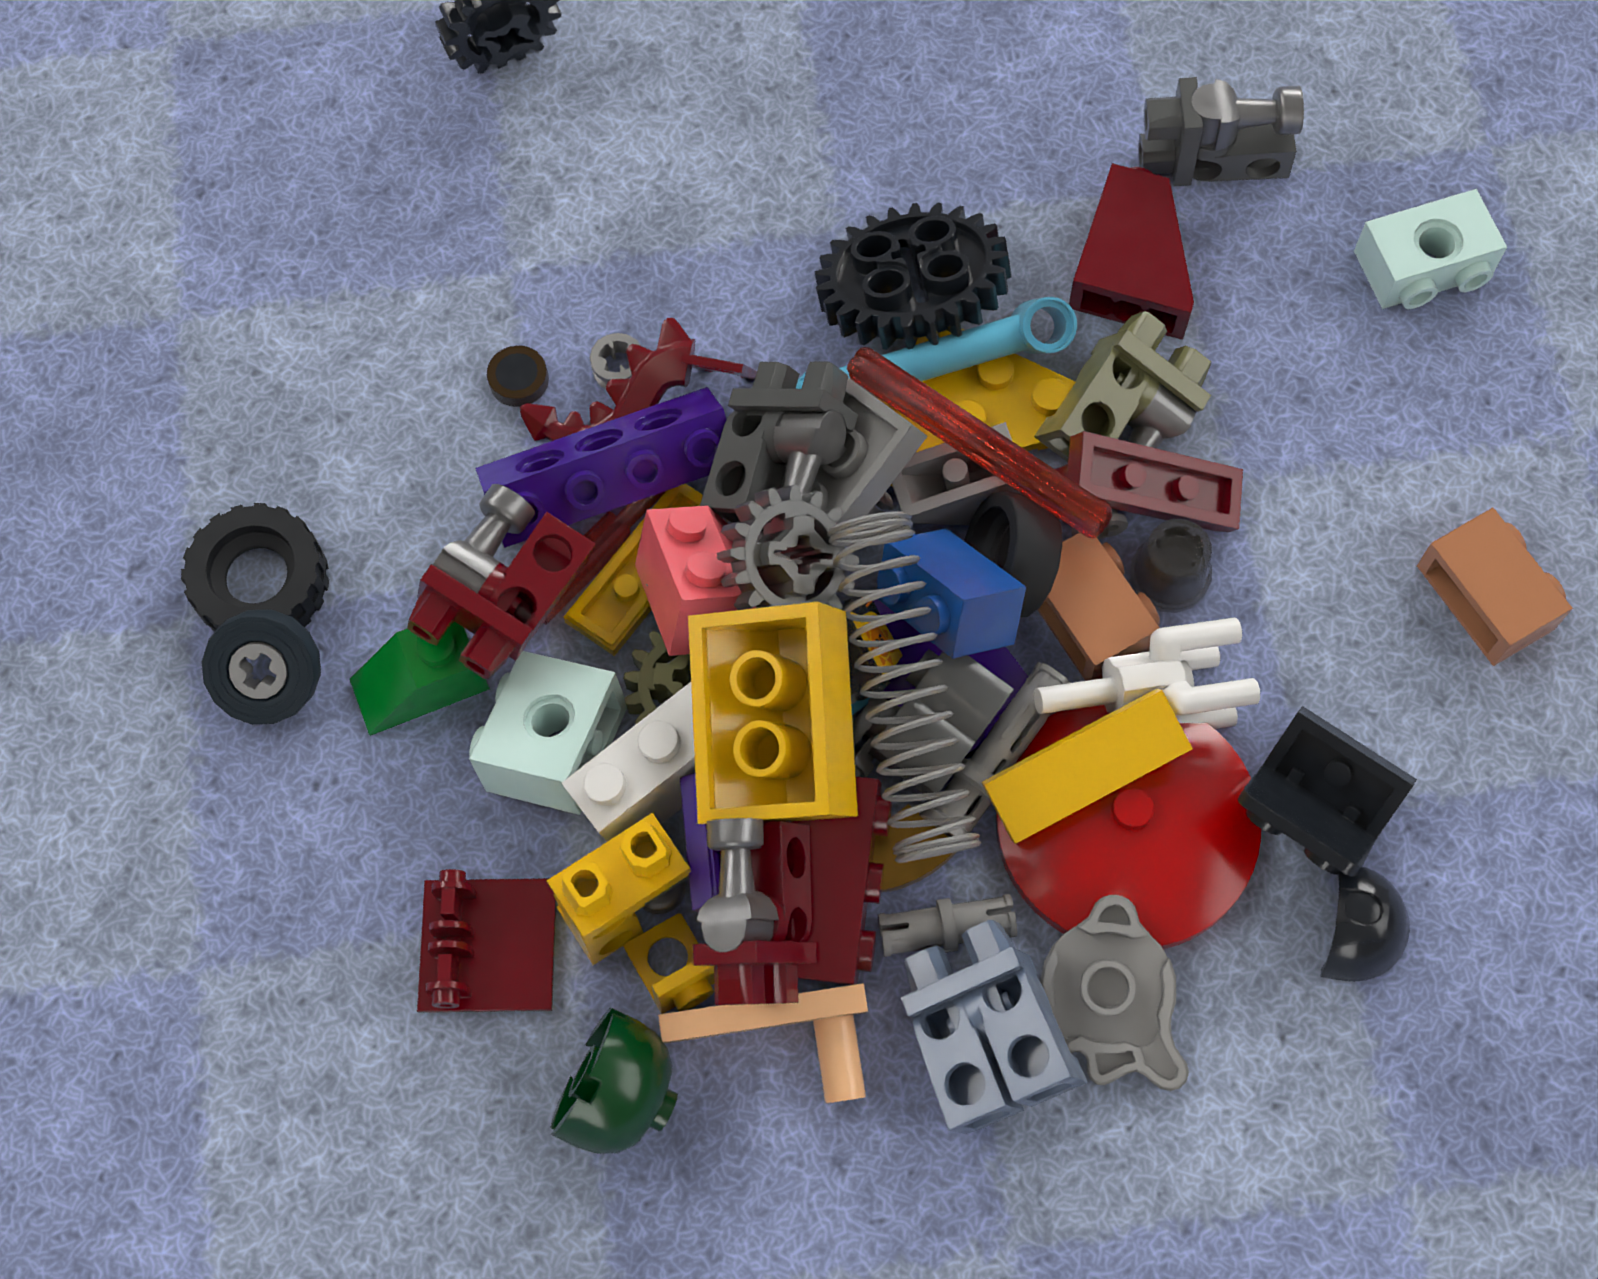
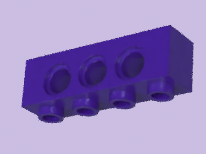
(613, 461)

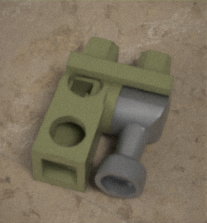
(1131, 386)

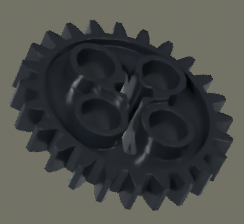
(956, 266)

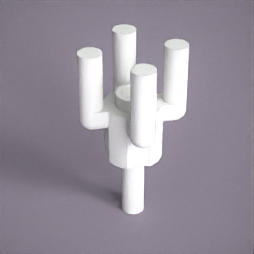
(1167, 667)

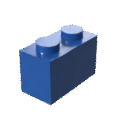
(970, 597)

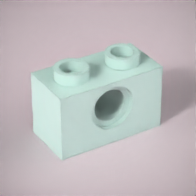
(1451, 229)

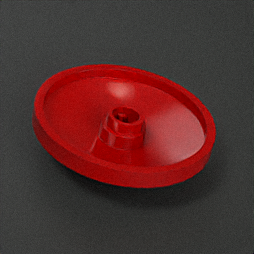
(1163, 841)

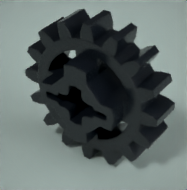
(497, 30)

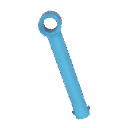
(986, 342)

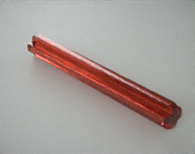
(980, 443)

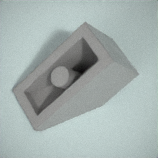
(946, 485)

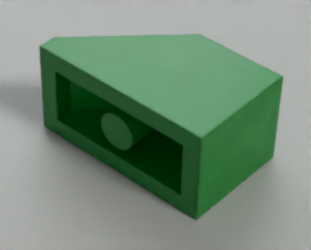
(414, 678)

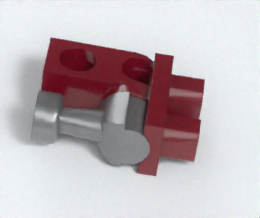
(493, 600)
(761, 913)

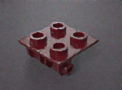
(486, 945)

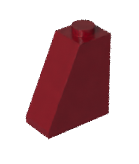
(1135, 254)

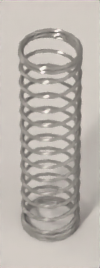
(895, 529)

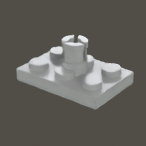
(873, 459)

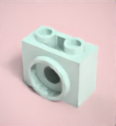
(533, 702)

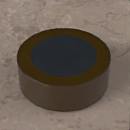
(517, 375)

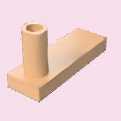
(833, 1022)

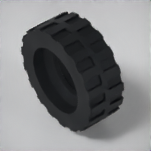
(248, 529)

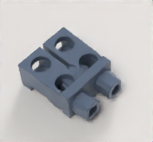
(987, 1031)

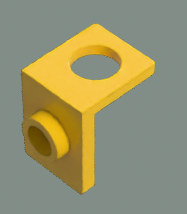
(683, 987)

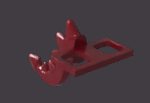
(651, 377)

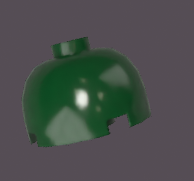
(617, 1088)

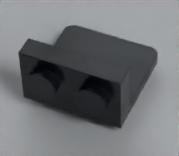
(1325, 793)

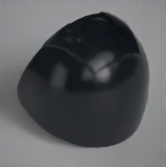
(1369, 928)

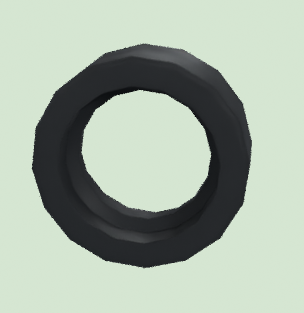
(1019, 540)

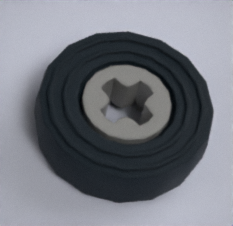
(293, 662)

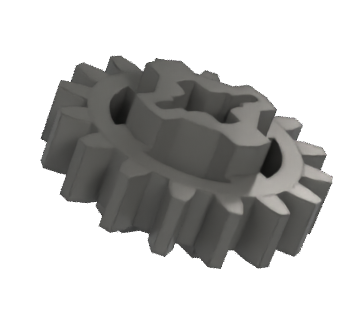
(795, 530)

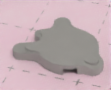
(1115, 996)

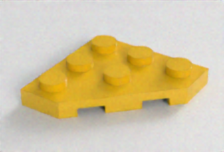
(1002, 392)

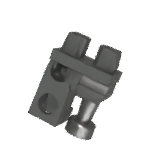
(1220, 136)
(778, 427)

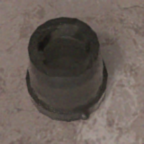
(1173, 566)

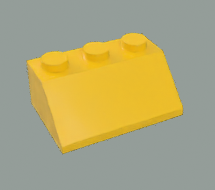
(772, 714)

